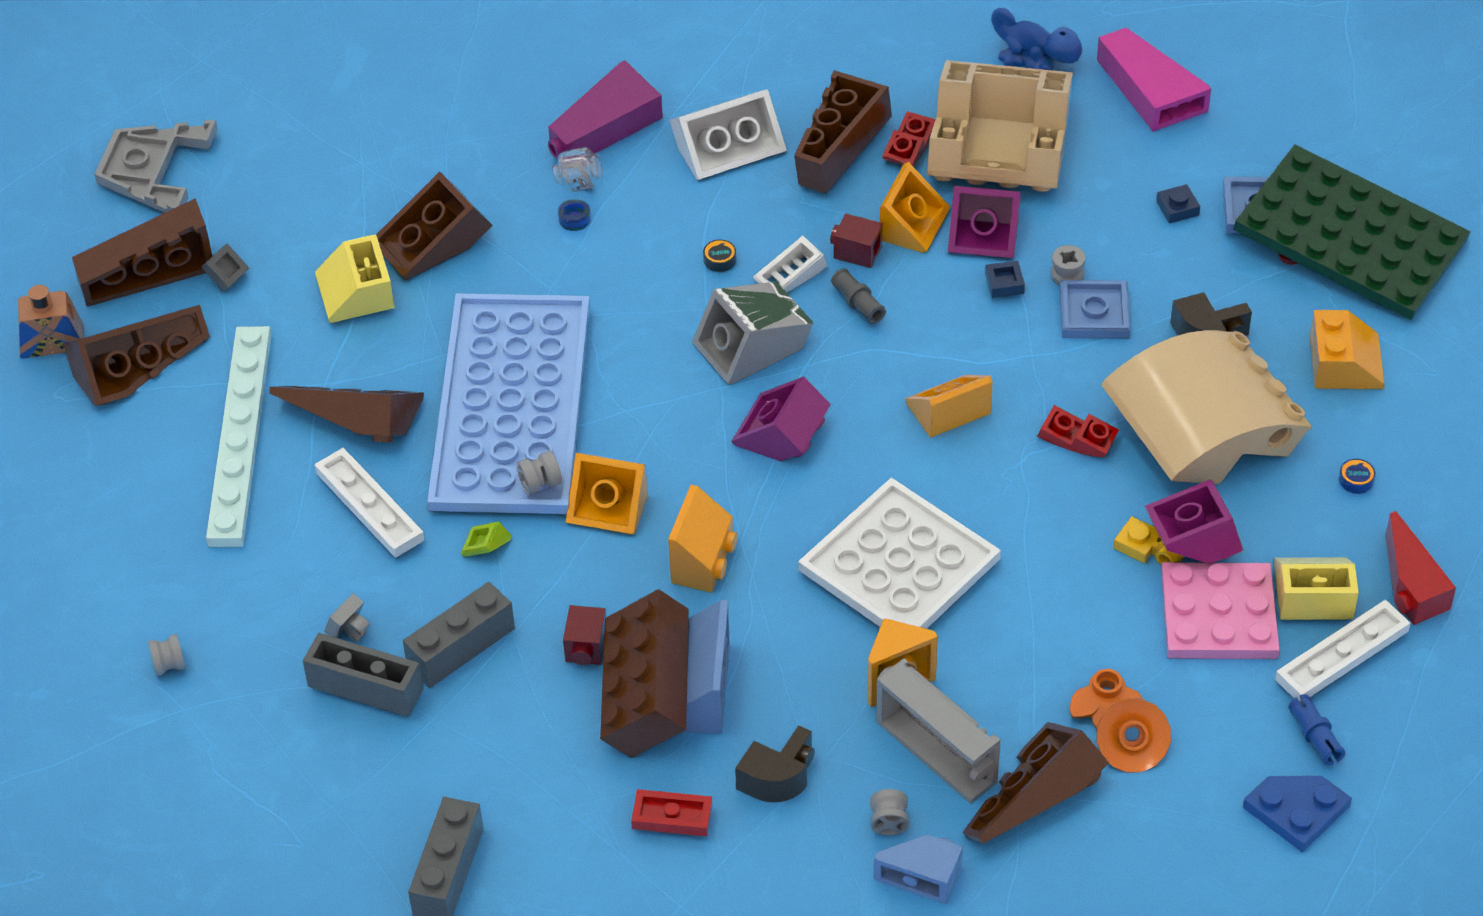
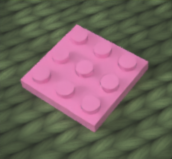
(1219, 611)

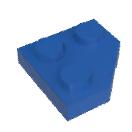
(1297, 806)

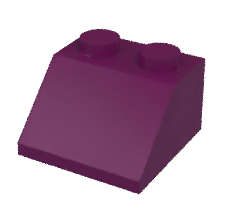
(984, 221)
(783, 420)
(1196, 524)

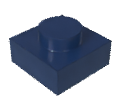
(1178, 203)
(1004, 279)

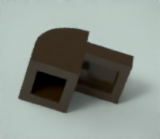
(1197, 314)
(775, 774)

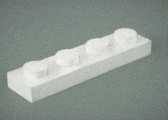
(369, 502)
(1342, 651)

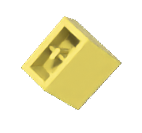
(355, 280)
(1316, 588)

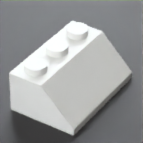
(728, 134)

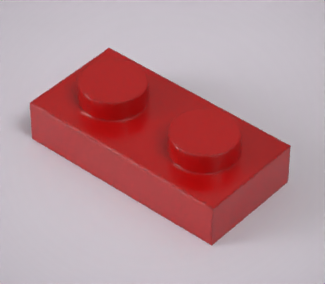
(672, 812)

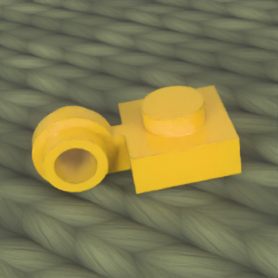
(1141, 540)

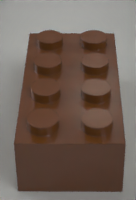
(644, 674)

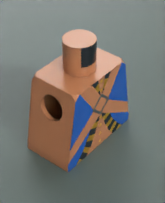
(47, 322)

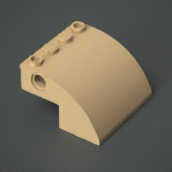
(1000, 125)
(1205, 404)

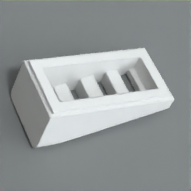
(792, 255)

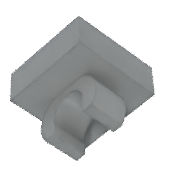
(348, 620)

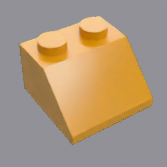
(1344, 352)
(700, 542)

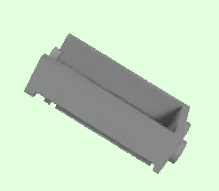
(937, 731)

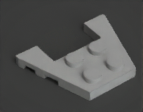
(140, 157)

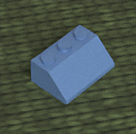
(707, 668)

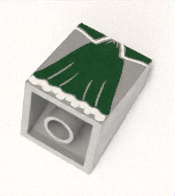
(750, 329)

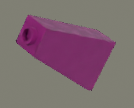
(607, 112)

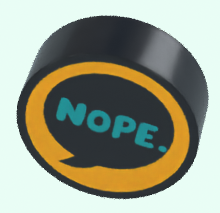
(719, 255)

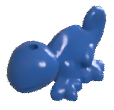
(1032, 43)

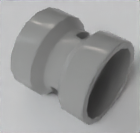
(539, 472)

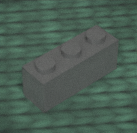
(460, 633)
(363, 674)
(446, 858)

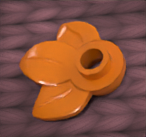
(1094, 700)

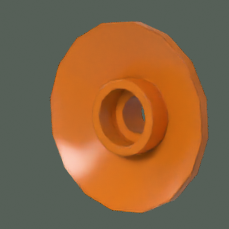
(1152, 737)

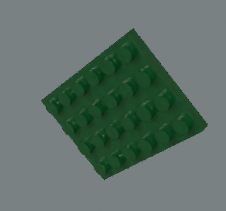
(1352, 231)

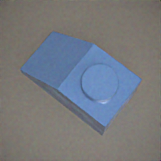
(921, 866)

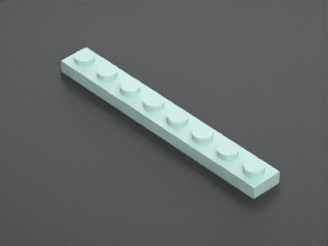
(239, 437)

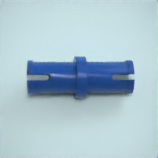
(1316, 729)

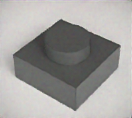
(225, 267)

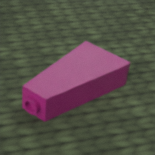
(1151, 80)

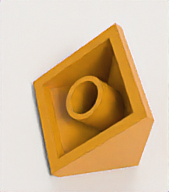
(912, 211)
(952, 403)
(607, 493)
(898, 642)

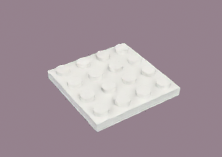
(899, 558)

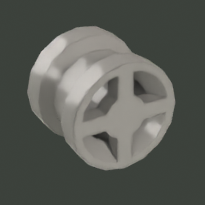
(1067, 264)
(166, 655)
(889, 812)

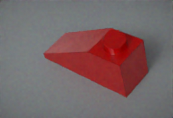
(1416, 578)

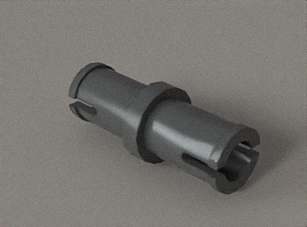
(858, 296)

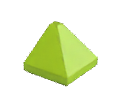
(485, 539)

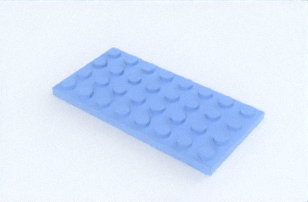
(507, 399)

